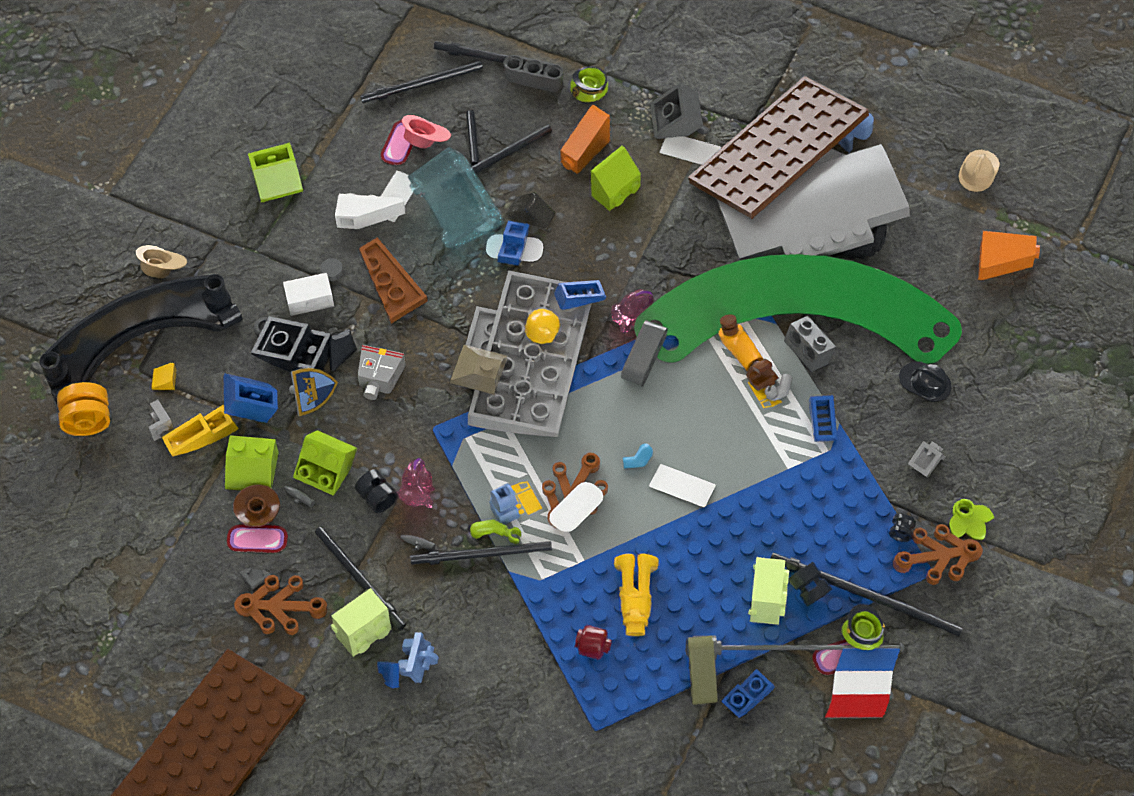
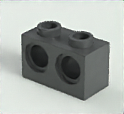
(809, 343)

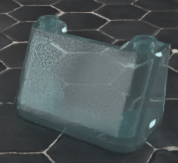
(456, 198)

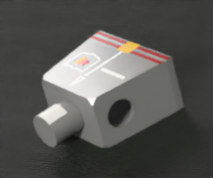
(379, 370)

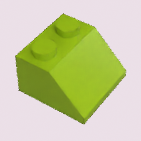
(615, 179)
(250, 462)

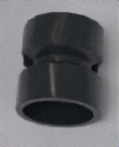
(376, 491)
(805, 577)

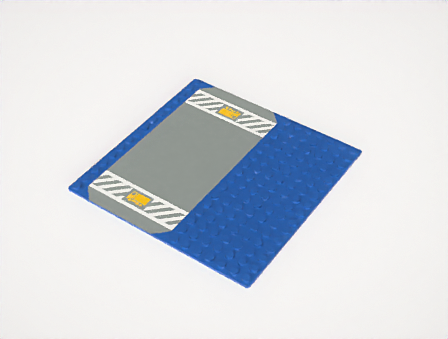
(769, 497)

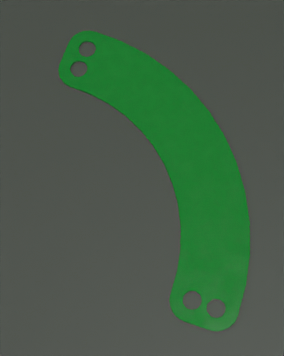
(802, 286)

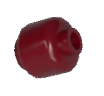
(593, 642)

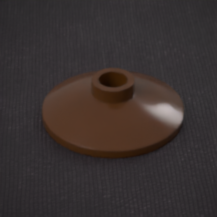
(256, 497)

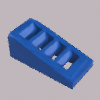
(565, 294)
(816, 401)

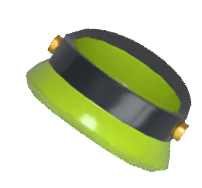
(589, 84)
(863, 628)

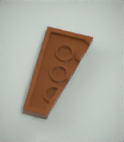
(393, 284)

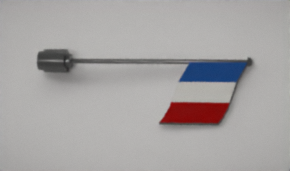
(860, 677)

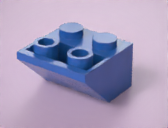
(249, 398)

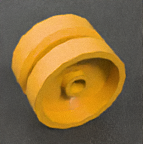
(83, 409)

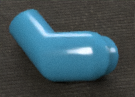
(640, 459)

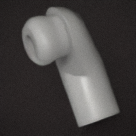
(775, 393)

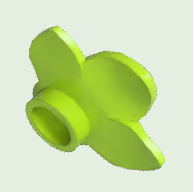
(972, 522)

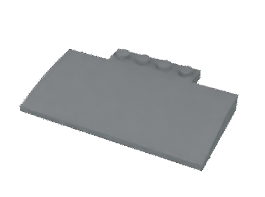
(823, 209)
(536, 375)

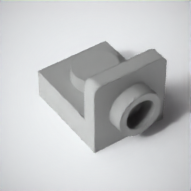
(162, 422)
(926, 458)

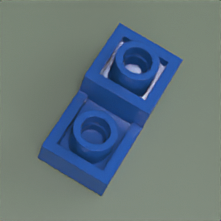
(748, 694)

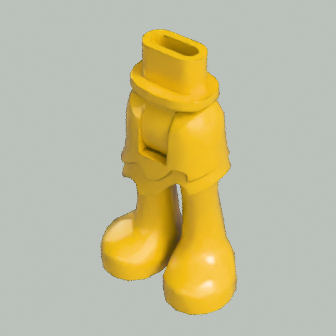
(635, 603)

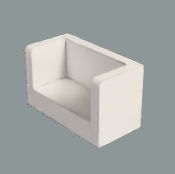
(308, 294)

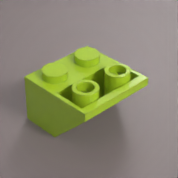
(275, 172)
(324, 462)

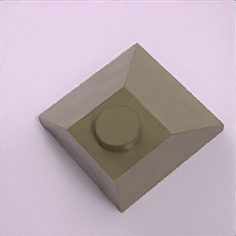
(478, 369)

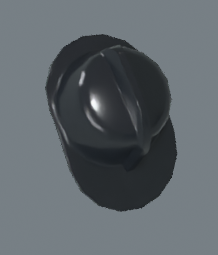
(925, 381)

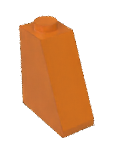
(586, 140)
(1006, 253)

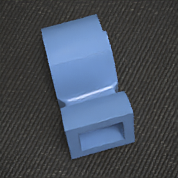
(862, 132)
(503, 504)

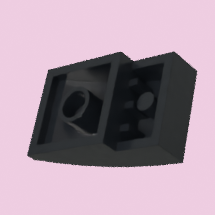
(292, 345)

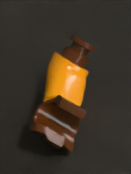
(744, 350)

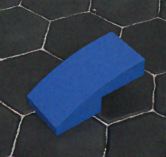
(513, 243)

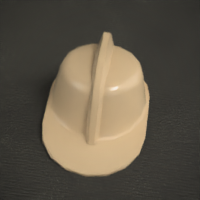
(978, 170)
(159, 262)

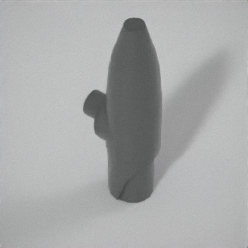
(299, 496)
(418, 542)

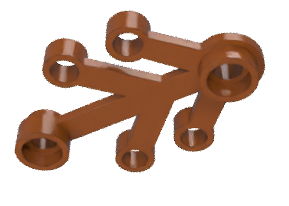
(586, 469)
(940, 553)
(277, 605)

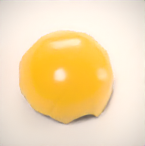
(542, 326)

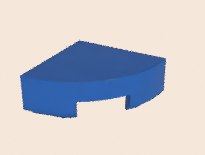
(390, 673)

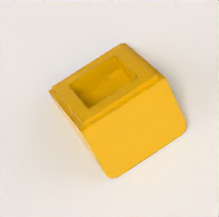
(164, 377)

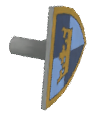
(311, 389)

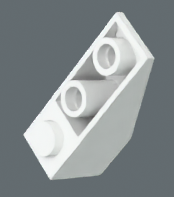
(362, 211)

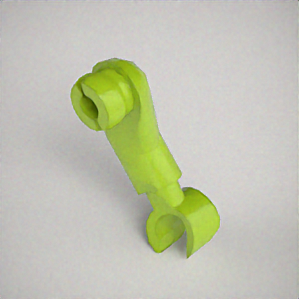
(486, 527)

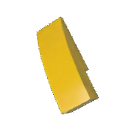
(200, 432)

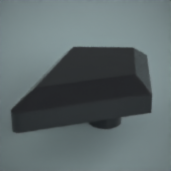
(340, 348)

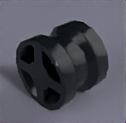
(902, 527)

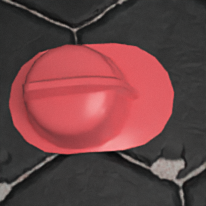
(423, 133)

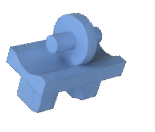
(420, 657)

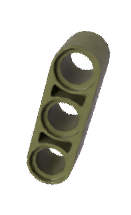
(702, 669)

